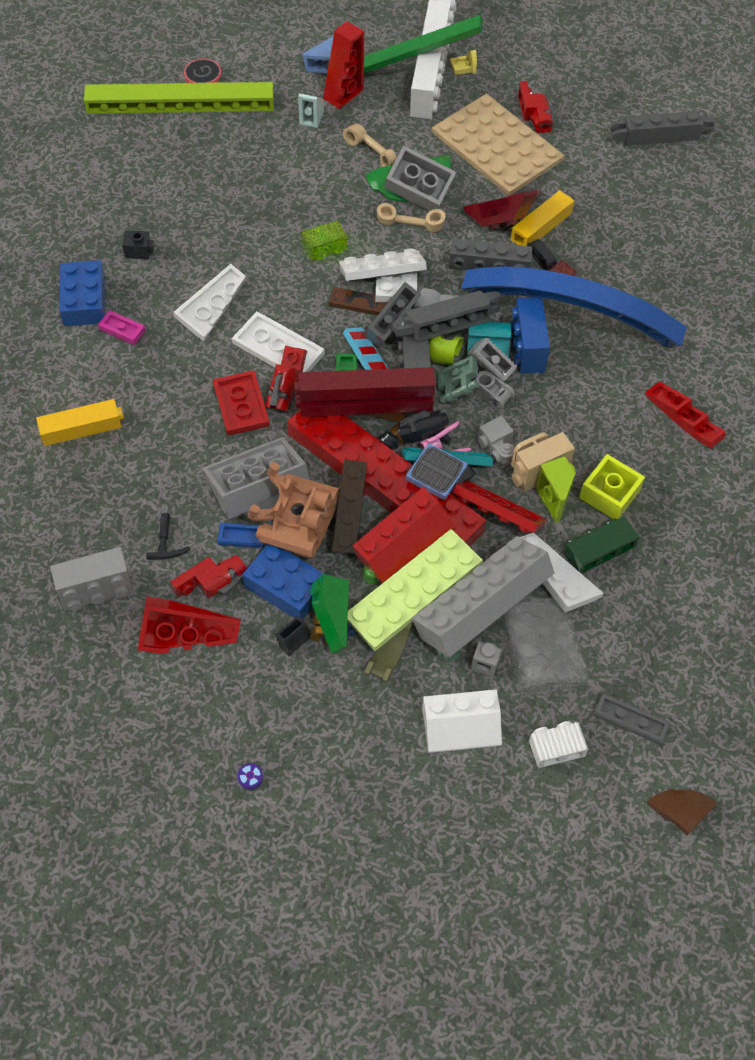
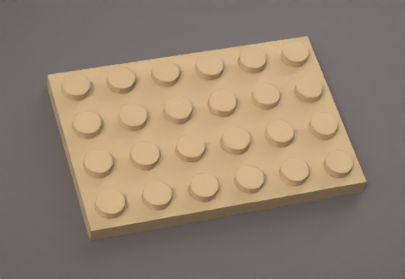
(497, 144)

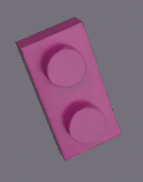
(121, 327)

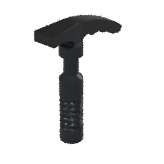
(162, 553)

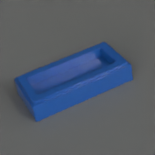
(238, 535)

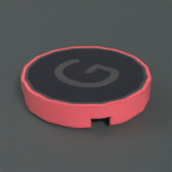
(202, 71)

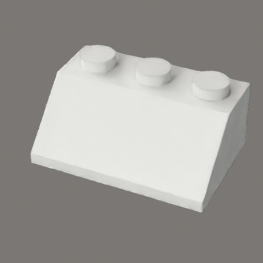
(462, 721)

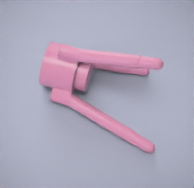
(435, 439)

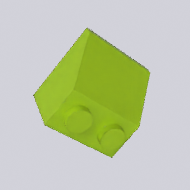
(555, 485)

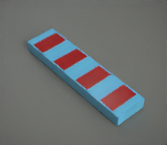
(364, 349)

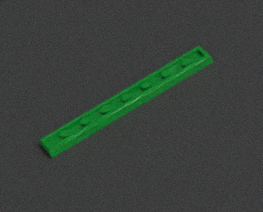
(423, 43)

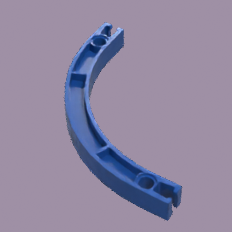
(581, 293)

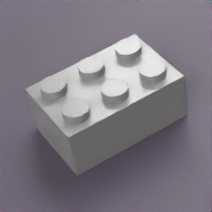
(419, 179)
(91, 579)

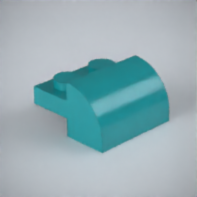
(497, 332)

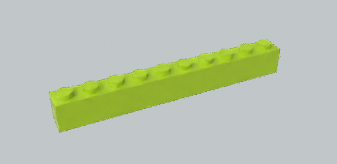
(179, 97)

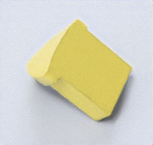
(464, 64)

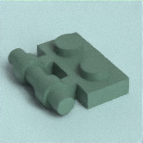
(458, 374)

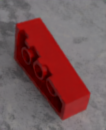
(345, 66)

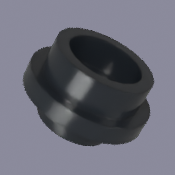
(389, 439)

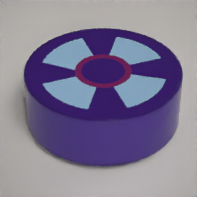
(250, 776)

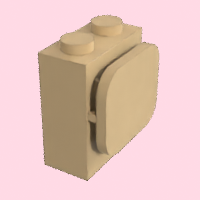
(536, 451)

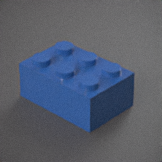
(82, 293)
(530, 335)
(282, 580)

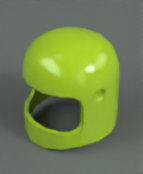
(443, 350)

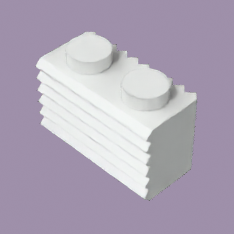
(558, 744)

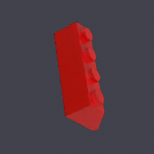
(403, 535)

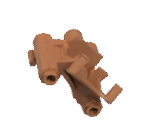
(296, 532)

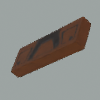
(355, 301)

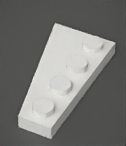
(566, 584)

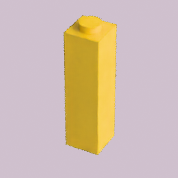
(542, 219)
(79, 422)

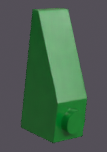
(331, 608)

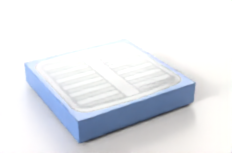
(436, 471)

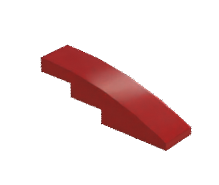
(681, 411)

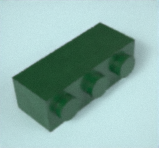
(601, 544)

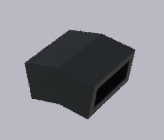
(293, 635)

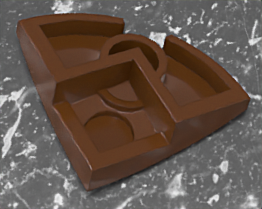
(682, 807)

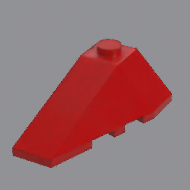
(176, 624)

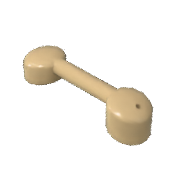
(356, 134)
(434, 219)

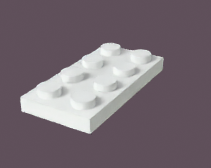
(382, 265)
(268, 339)

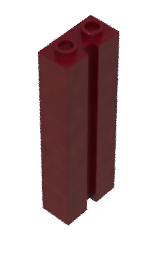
(365, 391)

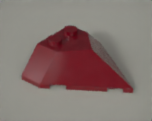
(503, 209)

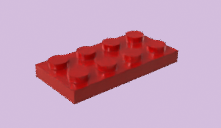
(506, 509)

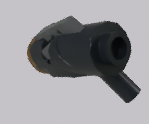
(420, 426)

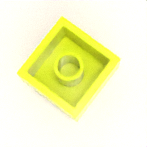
(611, 487)

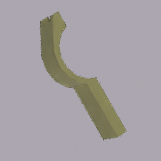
(388, 655)

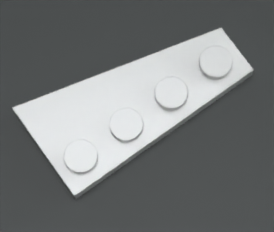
(209, 303)

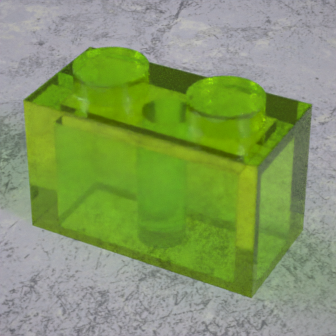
(324, 240)

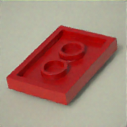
(241, 402)

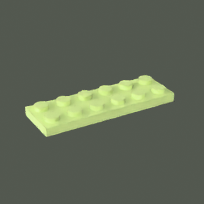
(412, 589)

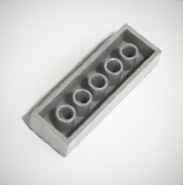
(483, 596)

